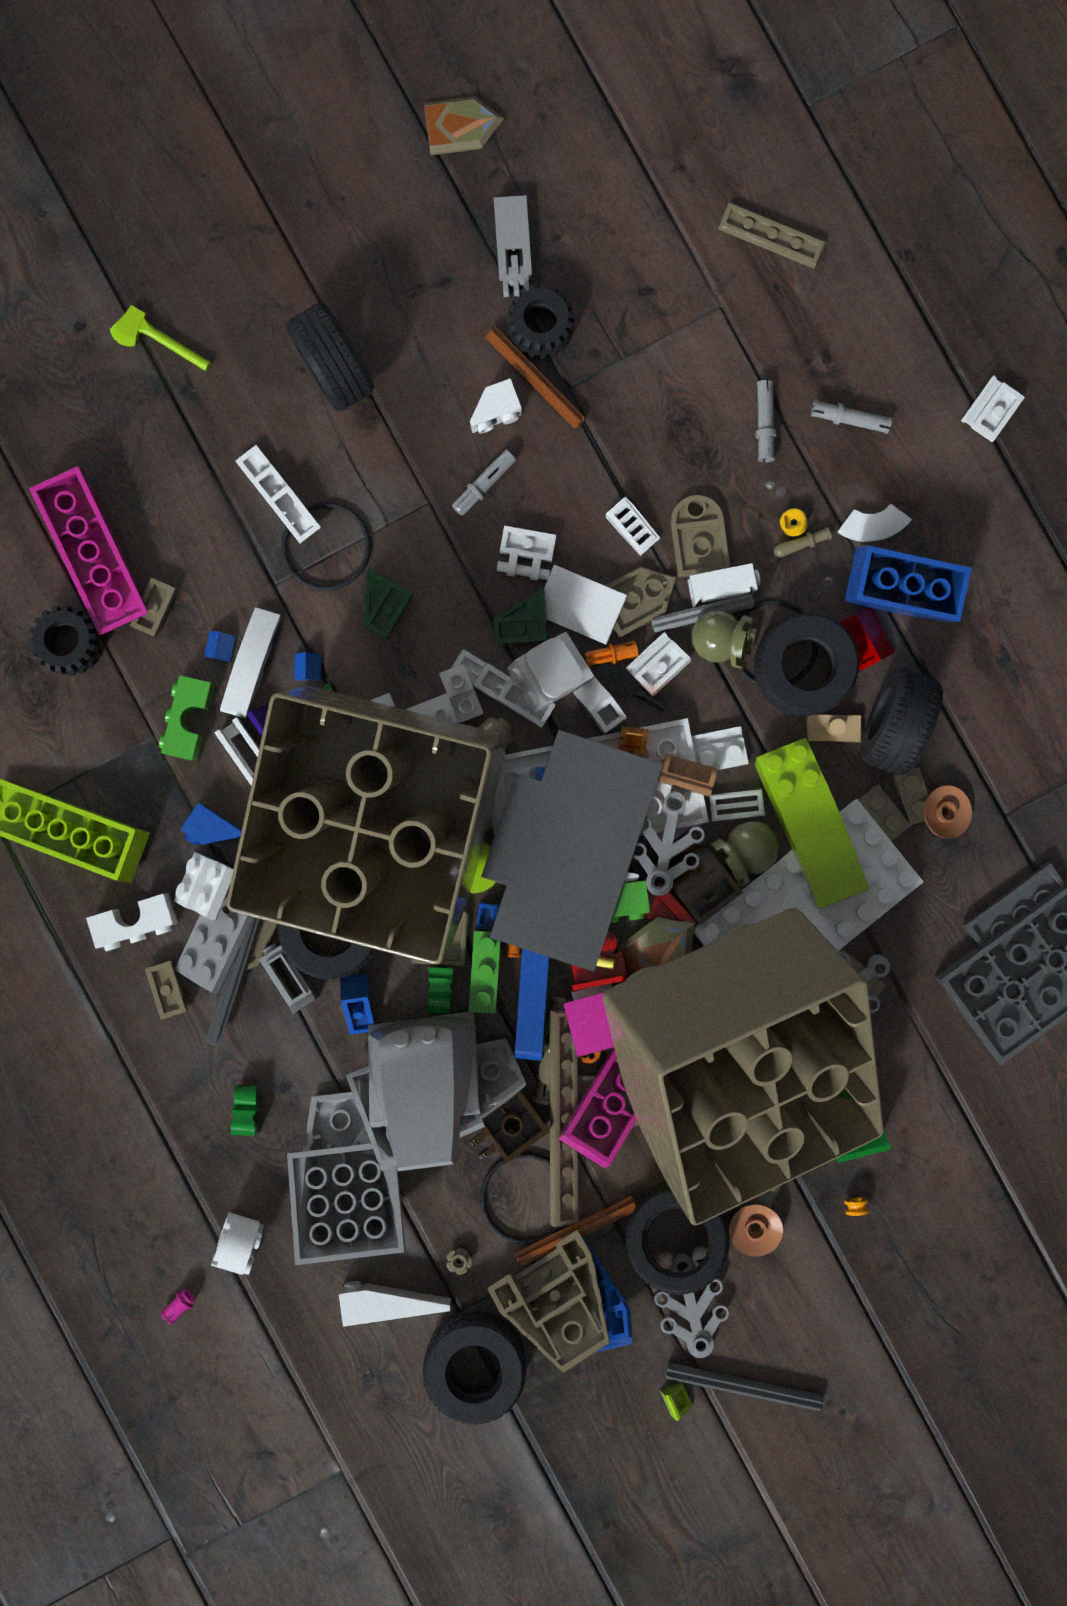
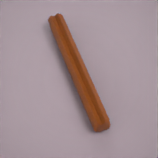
(535, 377)
(585, 1226)

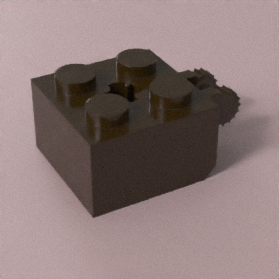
(511, 1140)

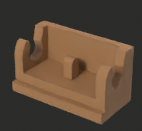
(687, 775)

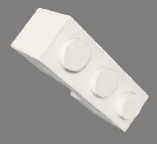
(155, 915)

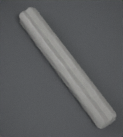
(693, 614)

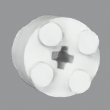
(236, 1244)

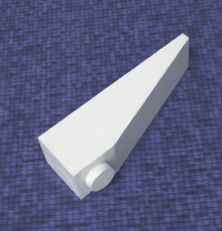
(377, 1303)

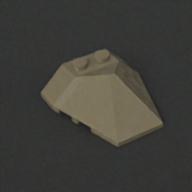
(557, 1303)

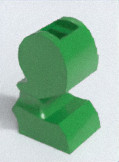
(440, 989)
(245, 1108)

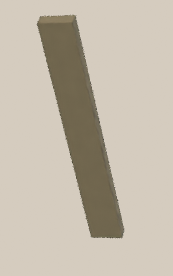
(562, 1105)

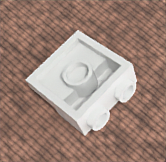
(204, 885)

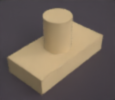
(833, 728)

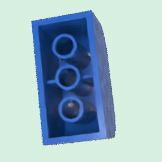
(907, 584)

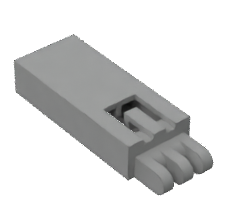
(513, 234)

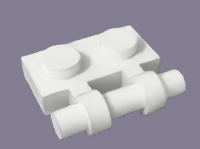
(528, 545)

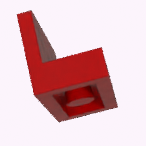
(869, 637)
(667, 907)
(601, 976)

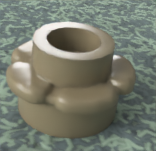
(459, 1253)

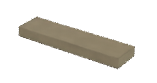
(771, 235)

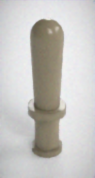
(797, 544)

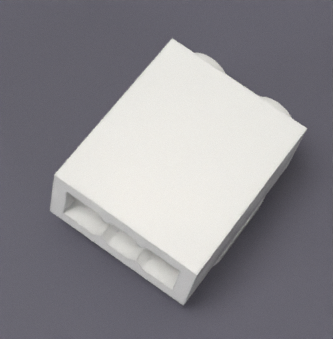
(550, 671)

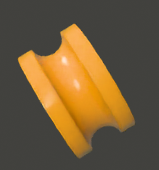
(856, 1206)

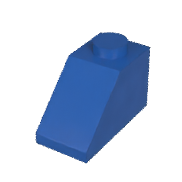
(208, 827)
(357, 1002)

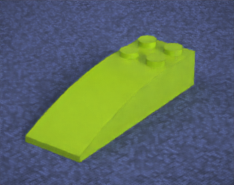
(811, 823)
(70, 832)

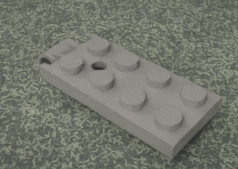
(213, 947)

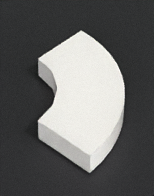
(874, 526)

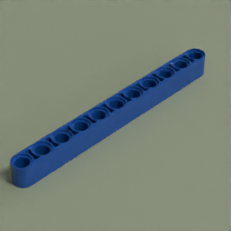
(532, 997)

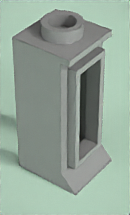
(309, 994)

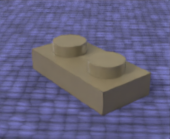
(158, 600)
(912, 795)
(884, 812)
(166, 989)

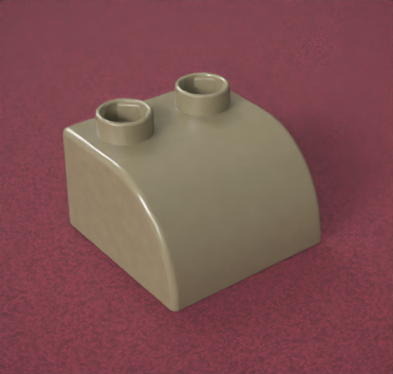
(365, 822)
(743, 1061)

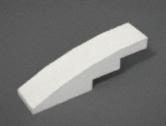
(278, 494)
(250, 663)
(500, 687)

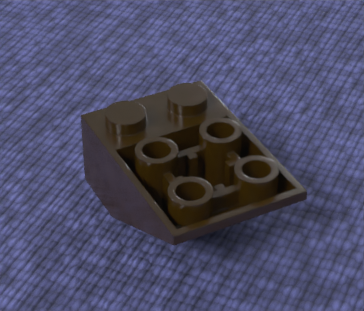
(704, 888)

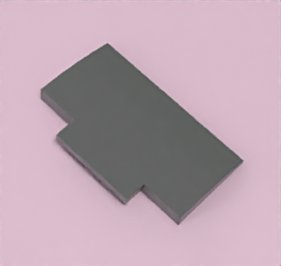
(569, 848)
(1017, 974)

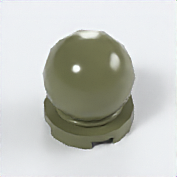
(722, 638)
(749, 849)

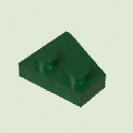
(383, 604)
(523, 621)

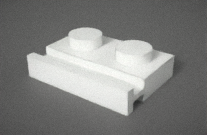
(993, 408)
(658, 664)
(721, 748)

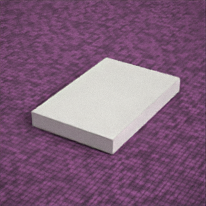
(582, 604)

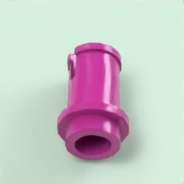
(183, 1301)

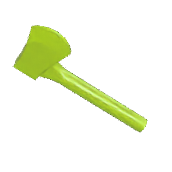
(134, 321)

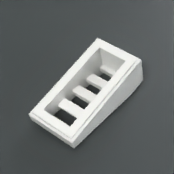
(639, 520)

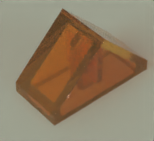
(633, 740)

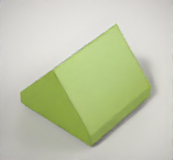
(676, 1400)

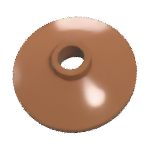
(956, 808)
(758, 1241)

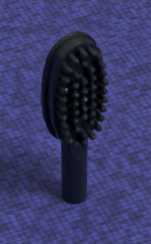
(624, 684)

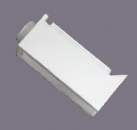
(723, 583)
(225, 738)

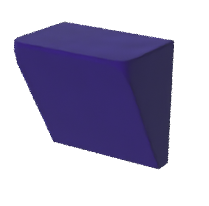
(258, 717)

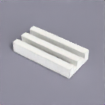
(759, 802)

